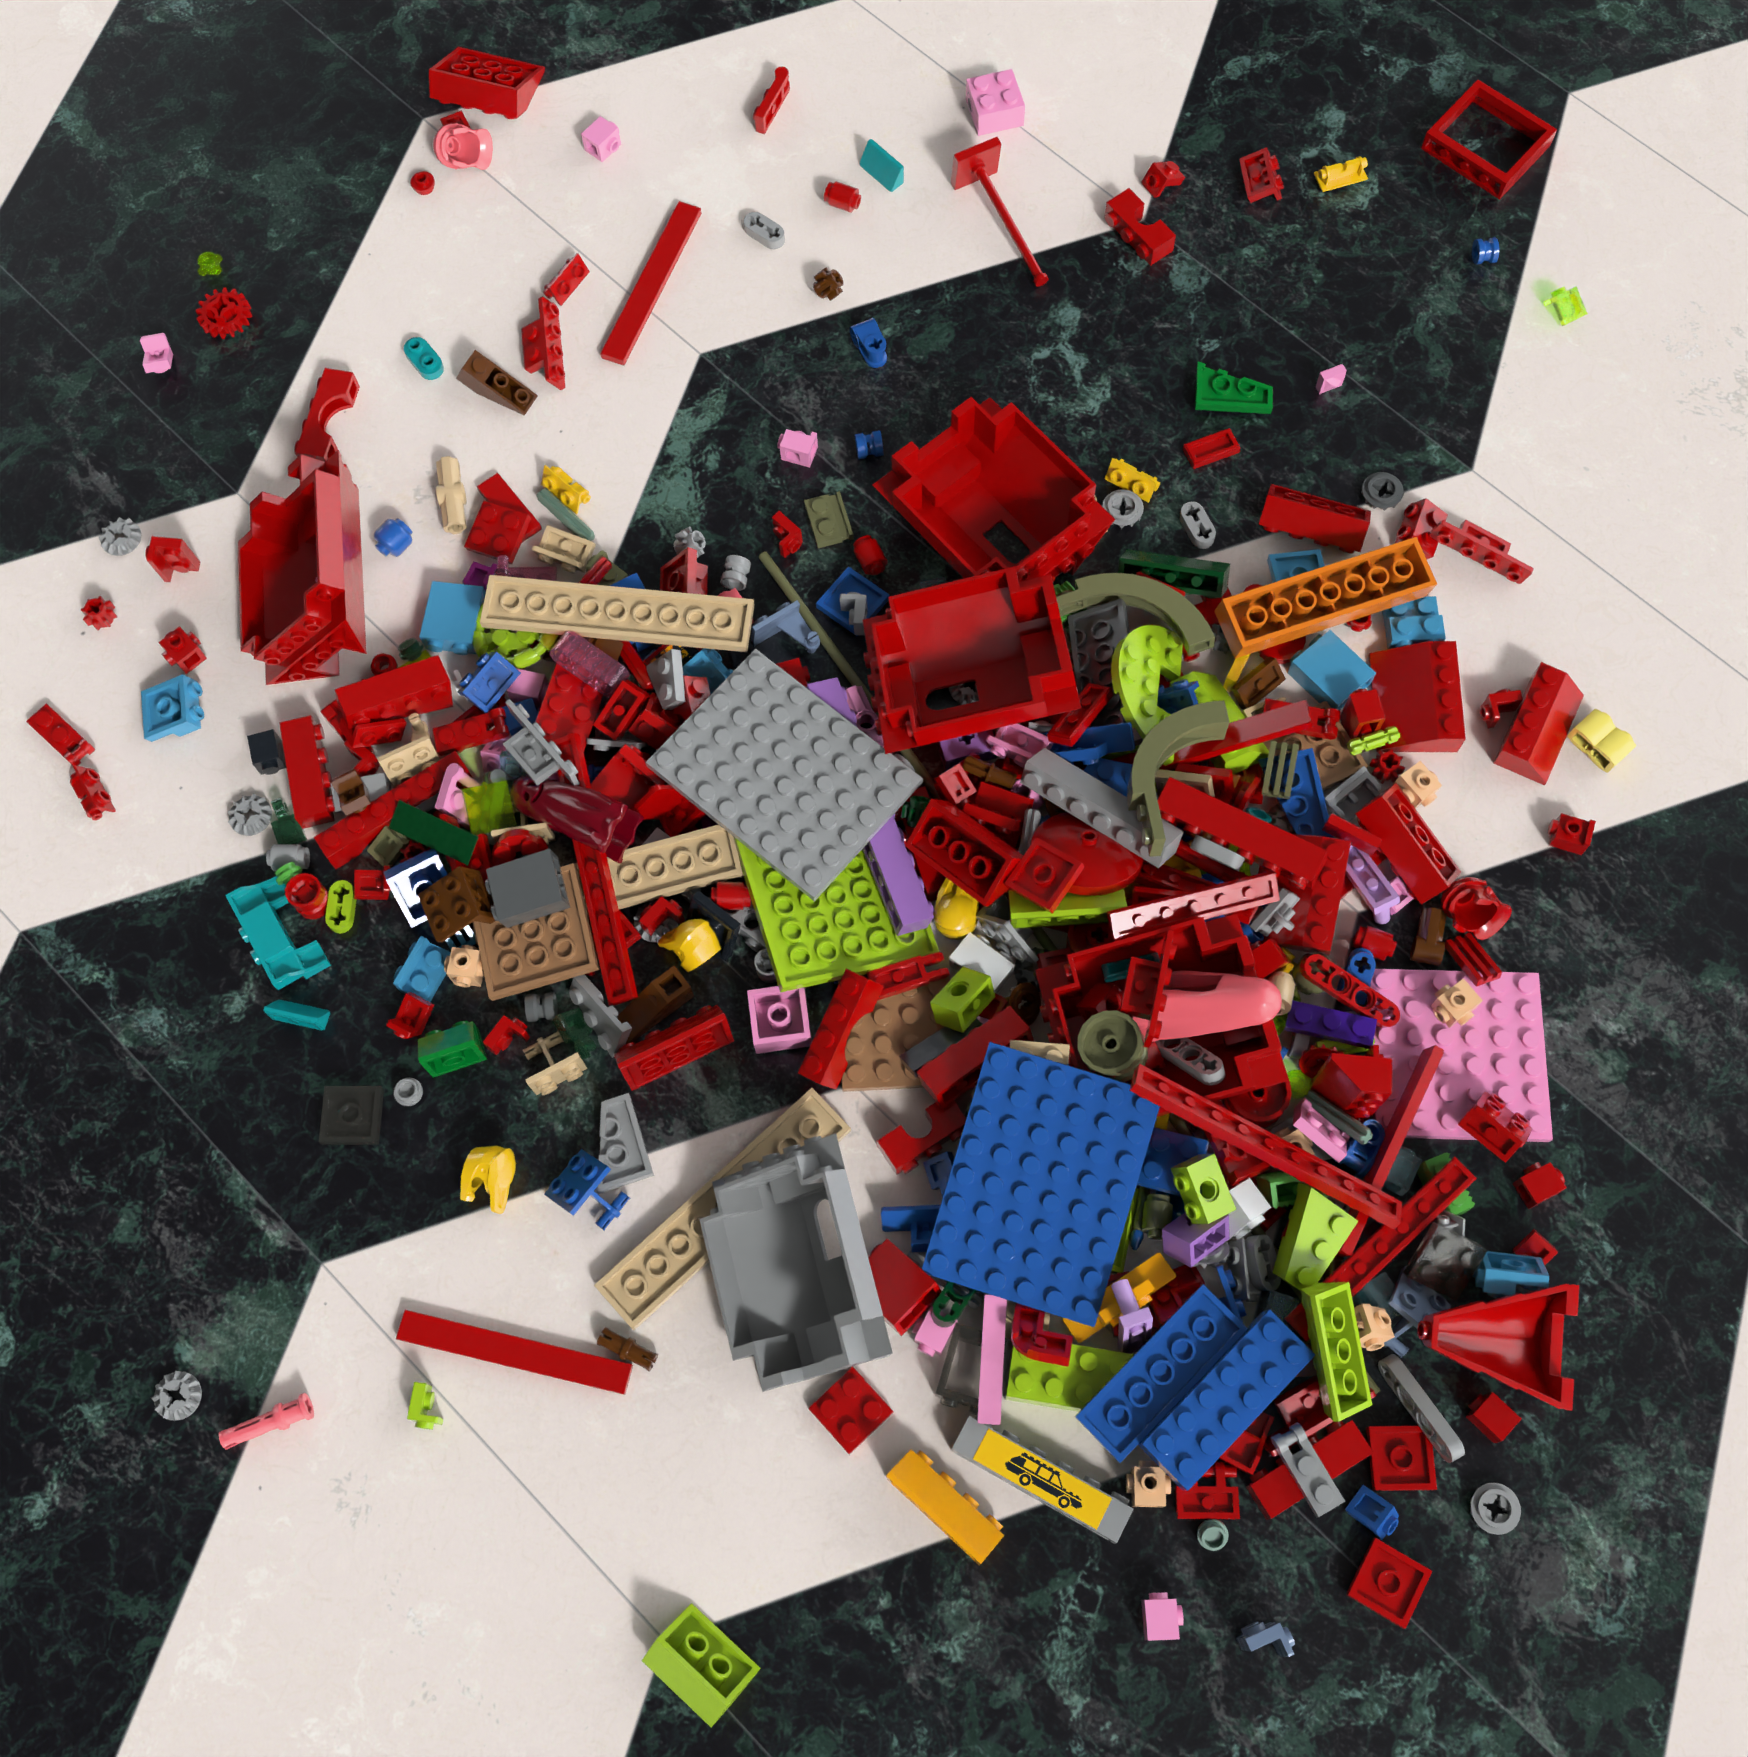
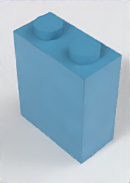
(451, 617)
(1330, 670)

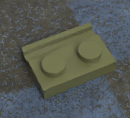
(828, 519)

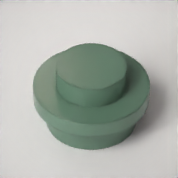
(1212, 1534)

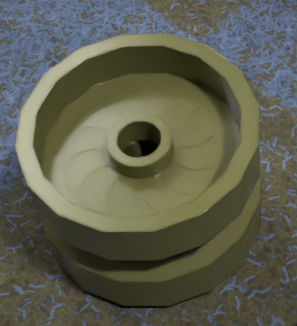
(1098, 1043)

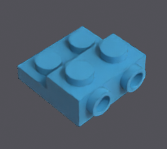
(1293, 563)
(1413, 623)
(171, 708)
(1502, 1271)

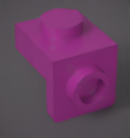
(479, 574)

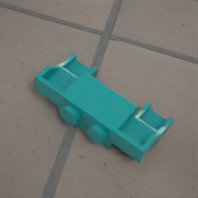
(271, 943)

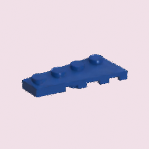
(1307, 805)

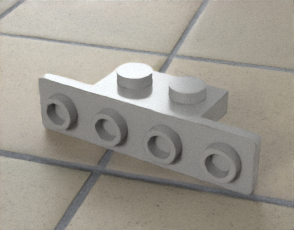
(533, 752)

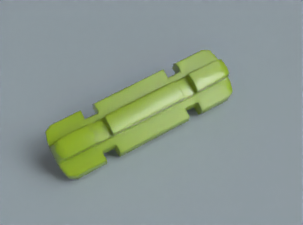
(1373, 740)

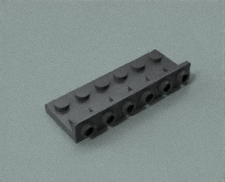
(1093, 643)

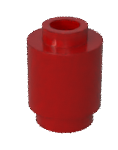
(842, 196)
(869, 555)
(731, 895)
(1377, 941)

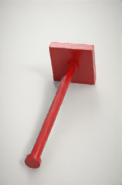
(978, 164)

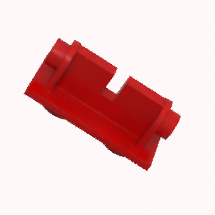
(567, 280)
(87, 782)

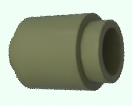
(1156, 1215)

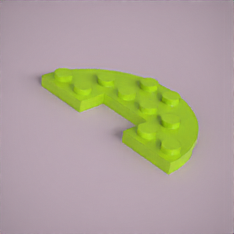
(1137, 672)

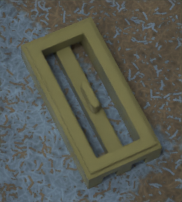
(1284, 747)

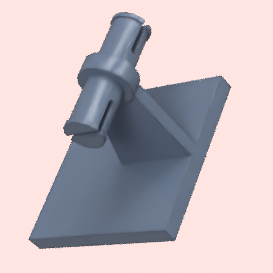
(789, 621)
(1413, 1303)

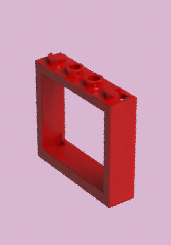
(1472, 165)

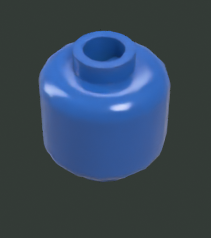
(393, 537)

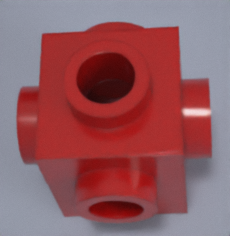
(182, 650)

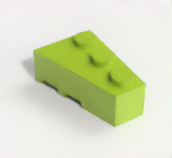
(1312, 1238)

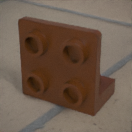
(456, 902)

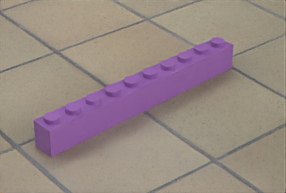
(886, 852)

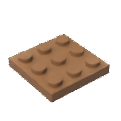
(1331, 756)

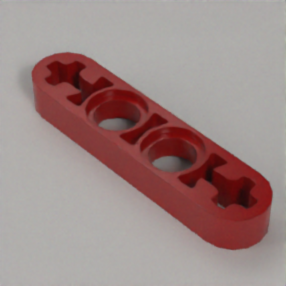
(1348, 993)

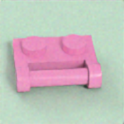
(450, 798)
(1320, 1130)

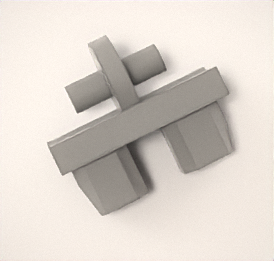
(1276, 914)

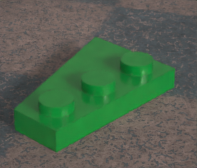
(1227, 393)

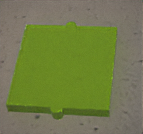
(489, 807)

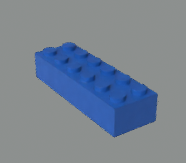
(1226, 1400)

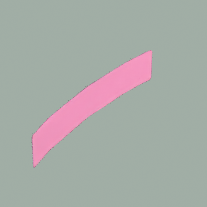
(992, 1360)

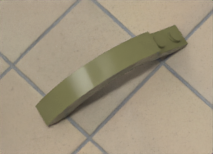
(1146, 595)
(1181, 729)

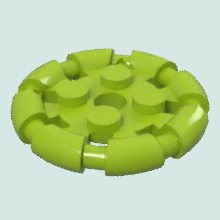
(512, 643)

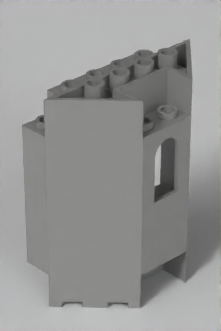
(774, 1274)

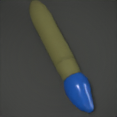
(1137, 1235)

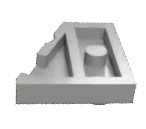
(667, 679)

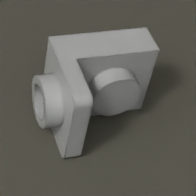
(857, 608)

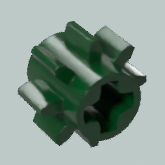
(914, 809)

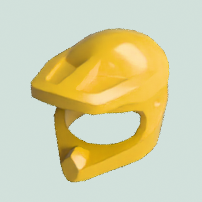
(955, 911)
(692, 942)
(495, 1168)

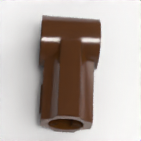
(1428, 943)

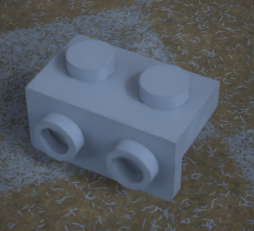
(1258, 1635)

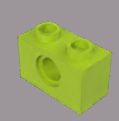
(962, 999)
(1215, 1198)

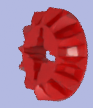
(1309, 1059)

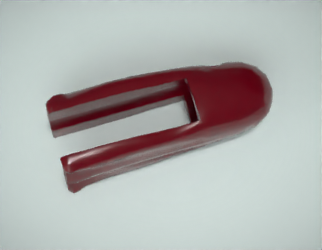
(578, 814)

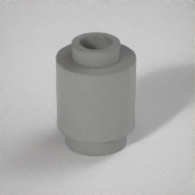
(285, 853)

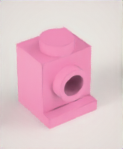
(798, 447)

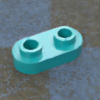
(422, 357)

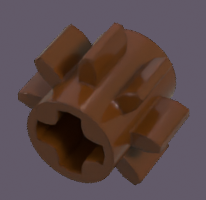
(828, 284)

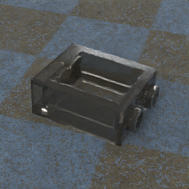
(971, 1336)

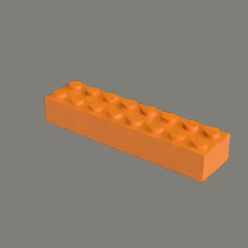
(1325, 597)

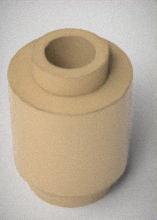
(1286, 986)

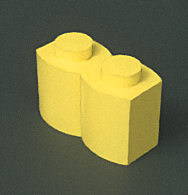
(1601, 740)

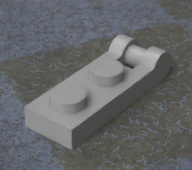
(1308, 1471)

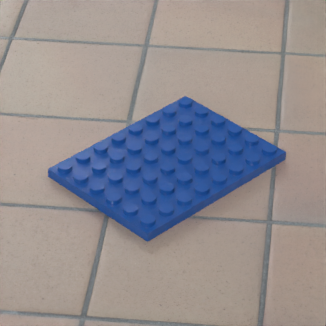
(1041, 1184)

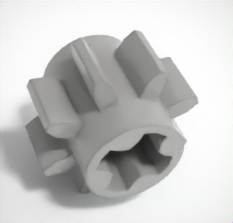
(687, 538)

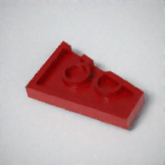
(1234, 1161)

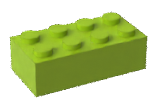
(1062, 1385)

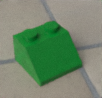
(451, 1049)

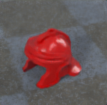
(1474, 907)

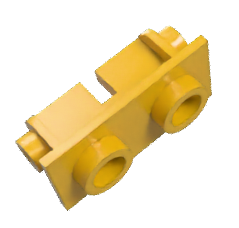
(1341, 174)
(1130, 479)
(559, 484)

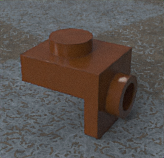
(351, 792)

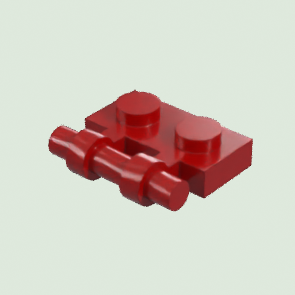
(1210, 1501)

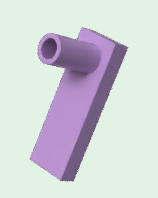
(1371, 885)
(1136, 1323)

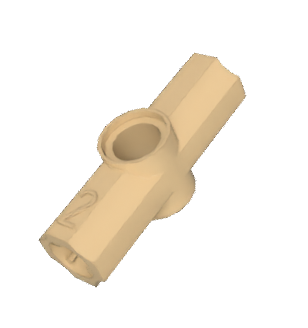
(451, 495)

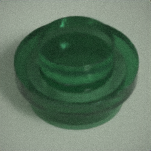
(410, 649)

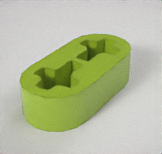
(334, 906)

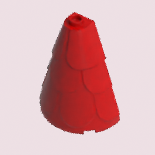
(1510, 1340)

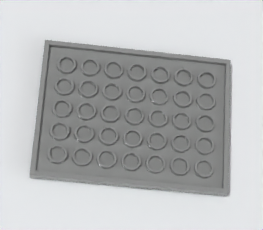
(784, 774)

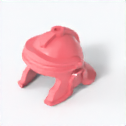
(463, 147)

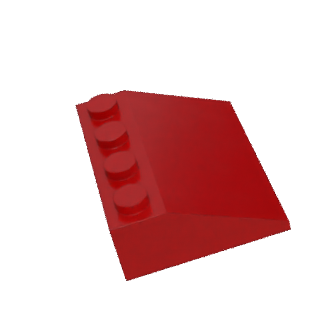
(485, 82)
(1420, 696)
(1317, 907)
(674, 1047)

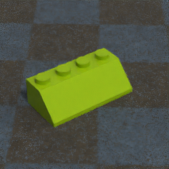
(1212, 690)
(1072, 910)
(1336, 1349)

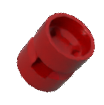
(307, 896)

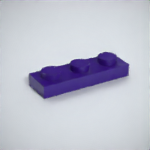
(1331, 1024)

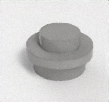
(408, 1091)

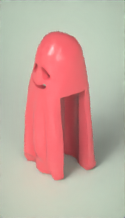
(1214, 1003)

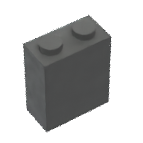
(527, 888)

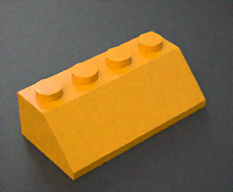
(945, 1506)

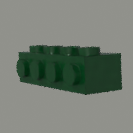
(1184, 573)

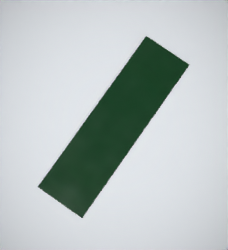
(433, 832)

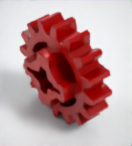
(224, 313)

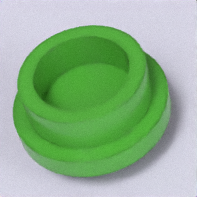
(286, 872)

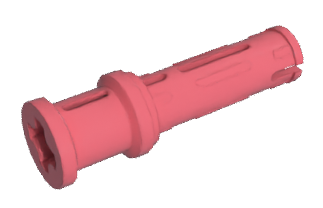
(279, 1417)

